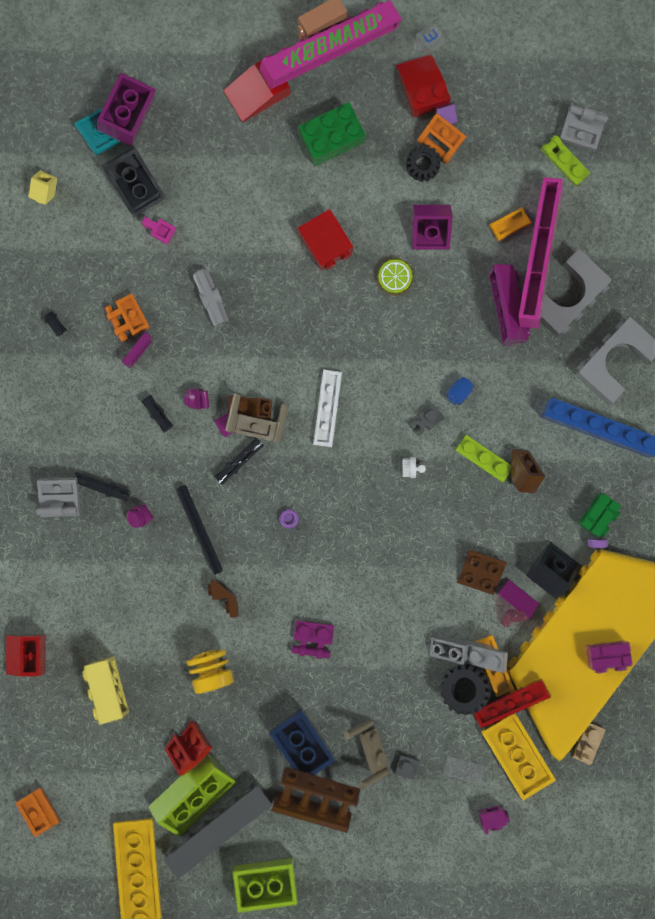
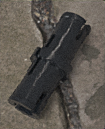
(157, 413)

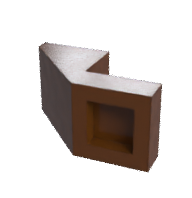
(253, 407)
(219, 591)

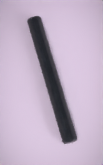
(199, 529)

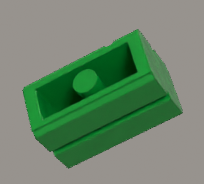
(599, 515)

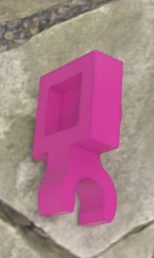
(161, 230)

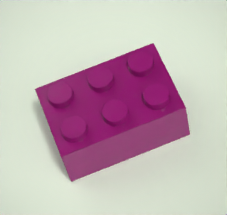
(126, 109)

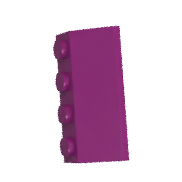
(507, 303)

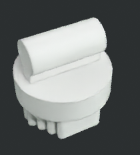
(410, 467)

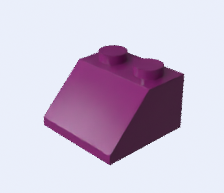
(431, 227)

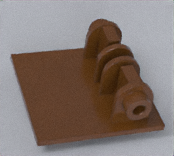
(481, 572)

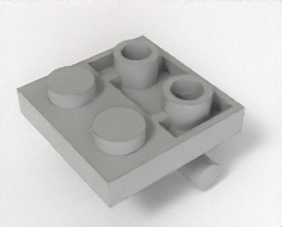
(583, 127)
(58, 497)

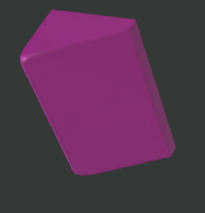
(518, 598)

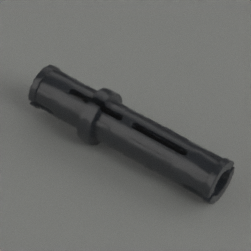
(234, 465)
(108, 489)

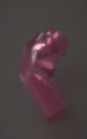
(513, 615)

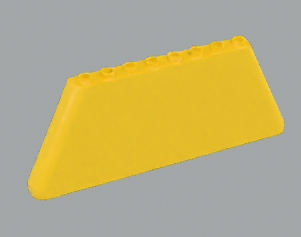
(604, 605)

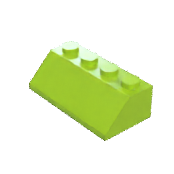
(191, 796)

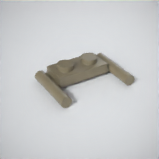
(255, 426)
(373, 750)

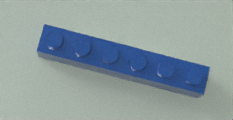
(600, 427)

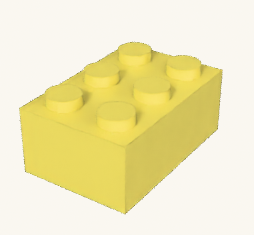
(105, 690)

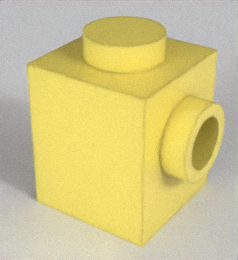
(42, 187)

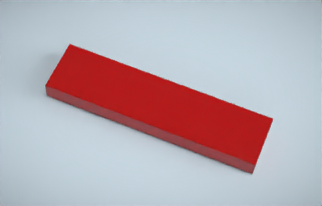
(513, 703)

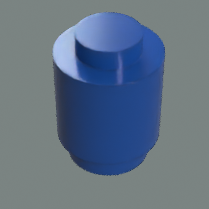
(459, 391)

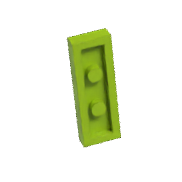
(484, 458)

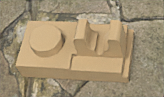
(588, 744)

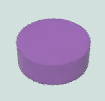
(289, 518)
(598, 542)

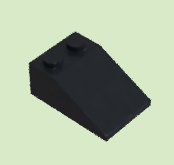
(133, 181)

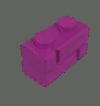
(609, 655)

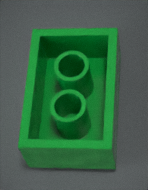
(332, 134)

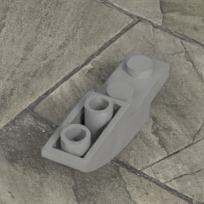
(469, 652)

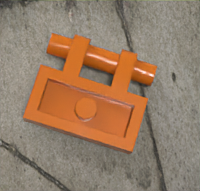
(132, 315)

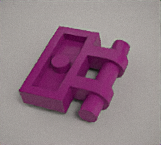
(314, 633)

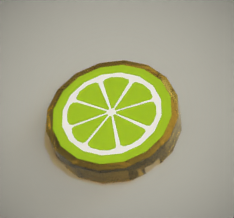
(395, 276)

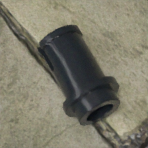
(54, 323)

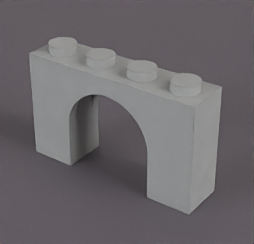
(592, 283)
(594, 371)

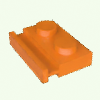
(38, 811)

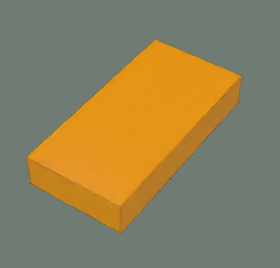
(510, 224)

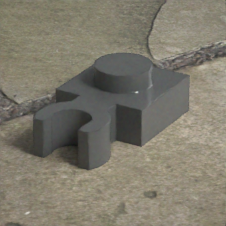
(429, 418)

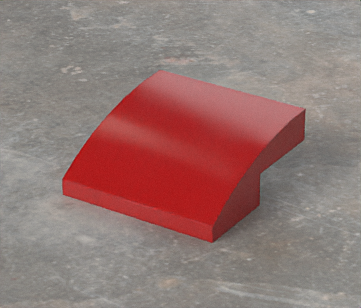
(188, 749)

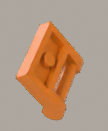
(445, 133)

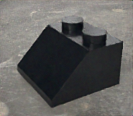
(553, 570)

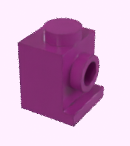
(493, 818)

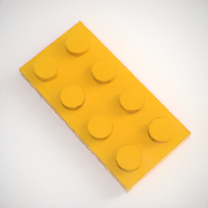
(518, 756)

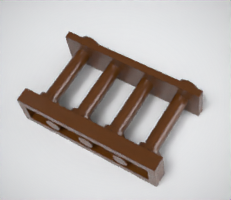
(312, 811)

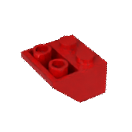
(26, 655)

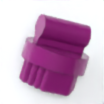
(196, 398)
(139, 516)

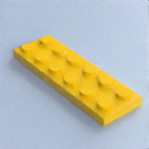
(137, 869)

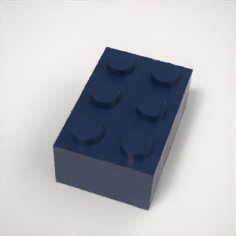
(302, 743)

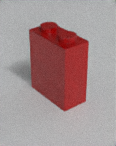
(326, 240)

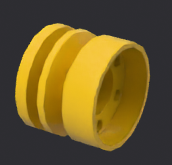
(210, 671)

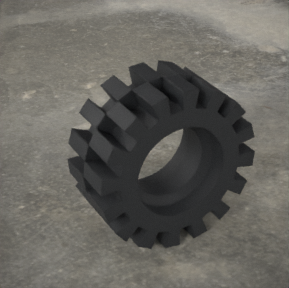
(420, 152)

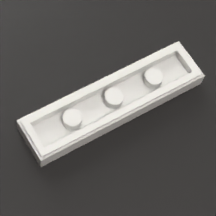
(327, 408)

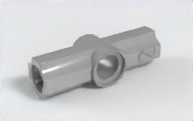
(211, 298)

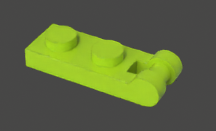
(565, 161)

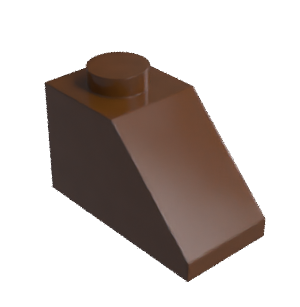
(525, 471)

